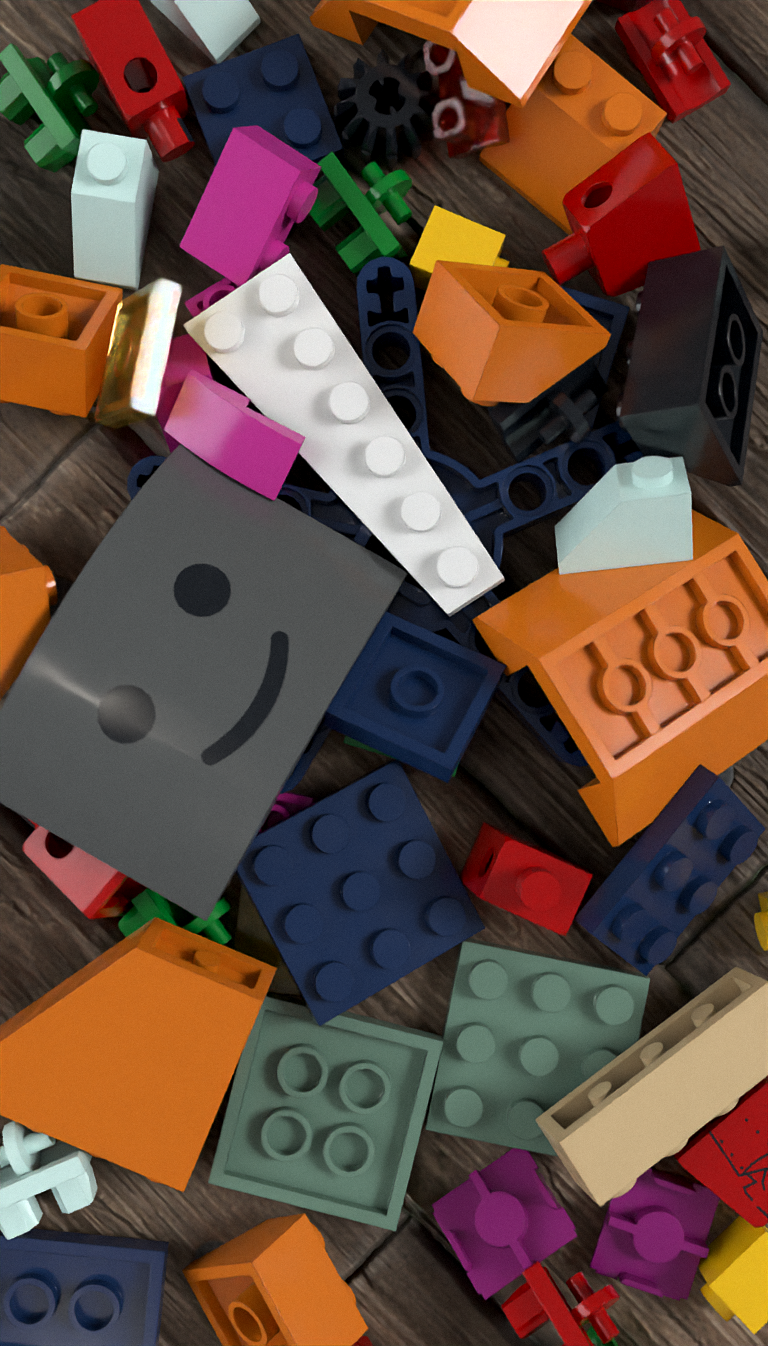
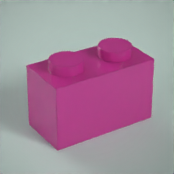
(251, 204)

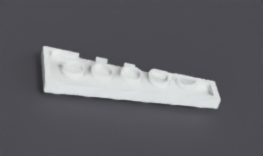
(305, 375)

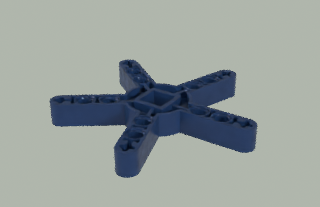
(482, 501)

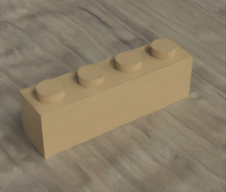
(663, 1087)

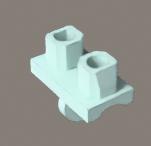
(34, 1164)

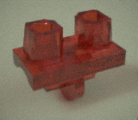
(464, 116)

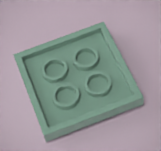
(524, 1037)
(327, 1112)

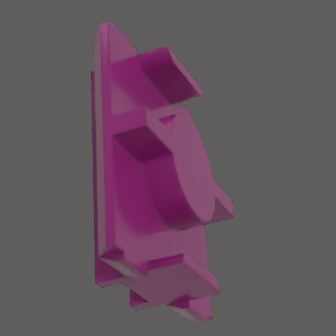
(503, 1221)
(656, 1234)

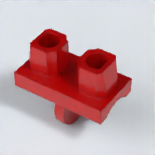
(672, 56)
(542, 1301)

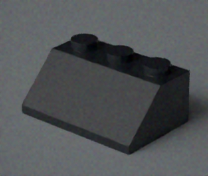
(693, 366)

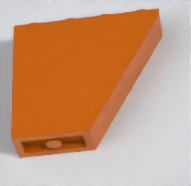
(135, 1050)

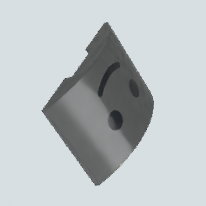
(187, 678)

